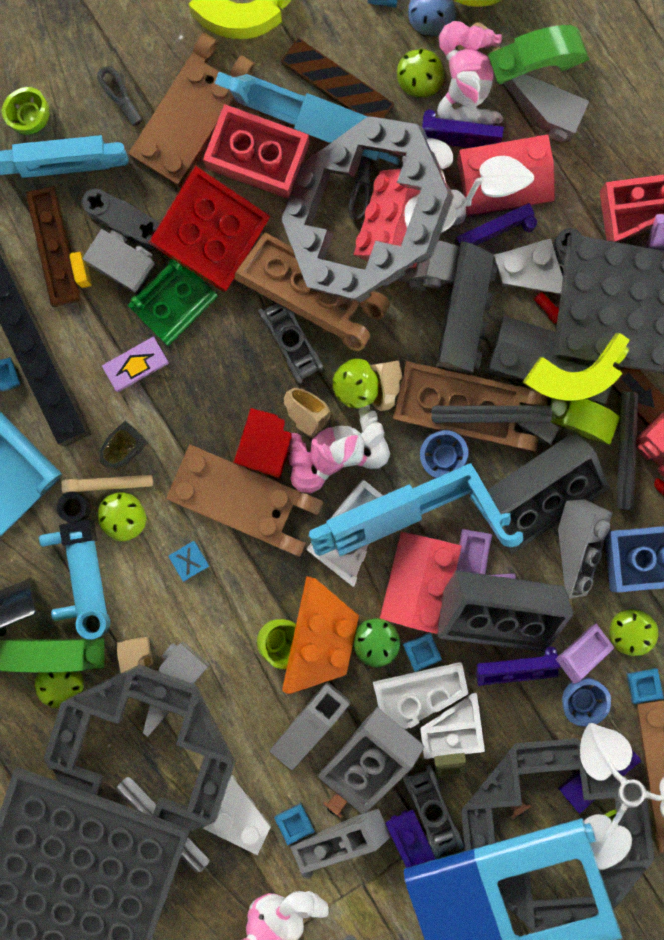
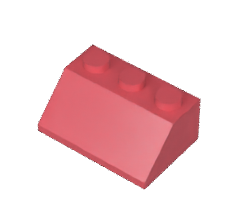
(531, 152)
(418, 580)

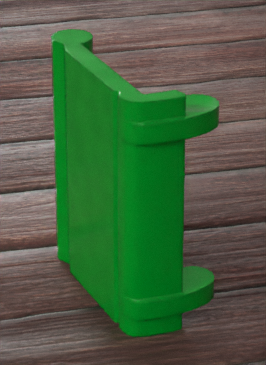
(172, 301)

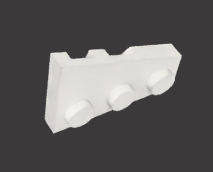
(349, 564)
(420, 693)

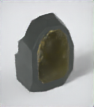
(121, 446)

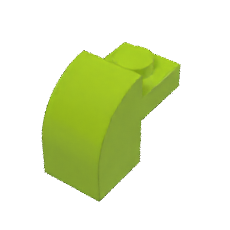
(585, 418)

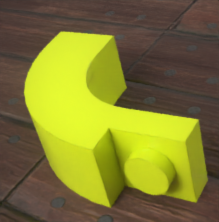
(238, 19)
(565, 385)

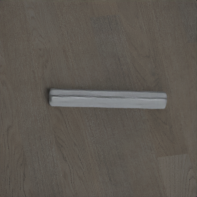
(140, 801)

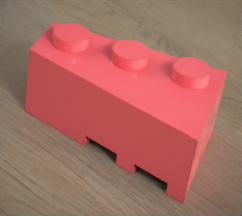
(631, 206)

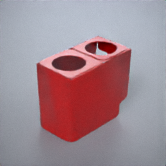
(263, 443)

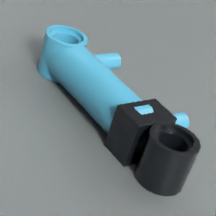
(79, 540)

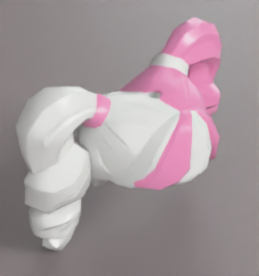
(470, 73)
(336, 449)
(283, 915)

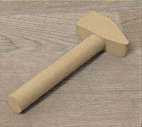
(77, 486)

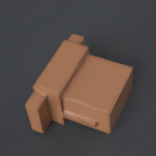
(335, 805)
(517, 810)

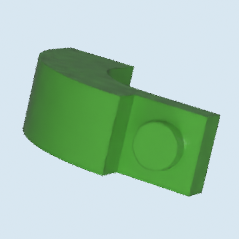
(541, 48)
(51, 655)

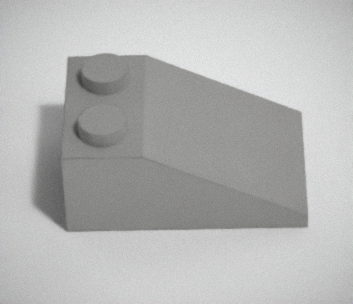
(371, 761)

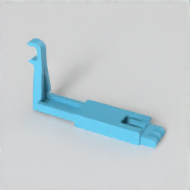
(306, 112)
(62, 157)
(405, 508)

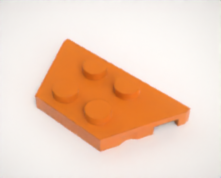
(320, 639)

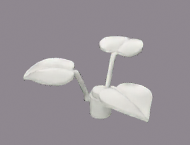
(499, 178)
(603, 754)

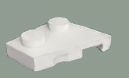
(530, 267)
(454, 730)
(240, 820)

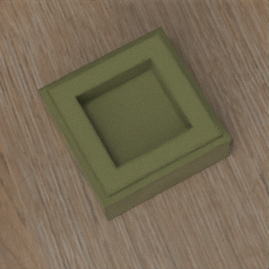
(450, 765)

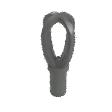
(123, 103)
(361, 181)

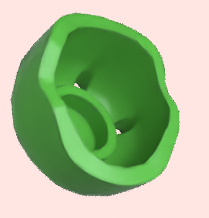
(376, 640)

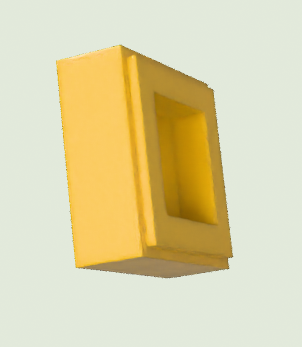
(80, 270)

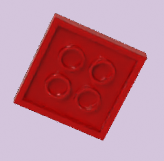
(209, 229)

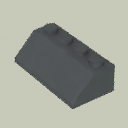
(465, 310)
(519, 348)
(540, 488)
(503, 611)

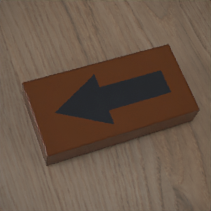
(649, 397)

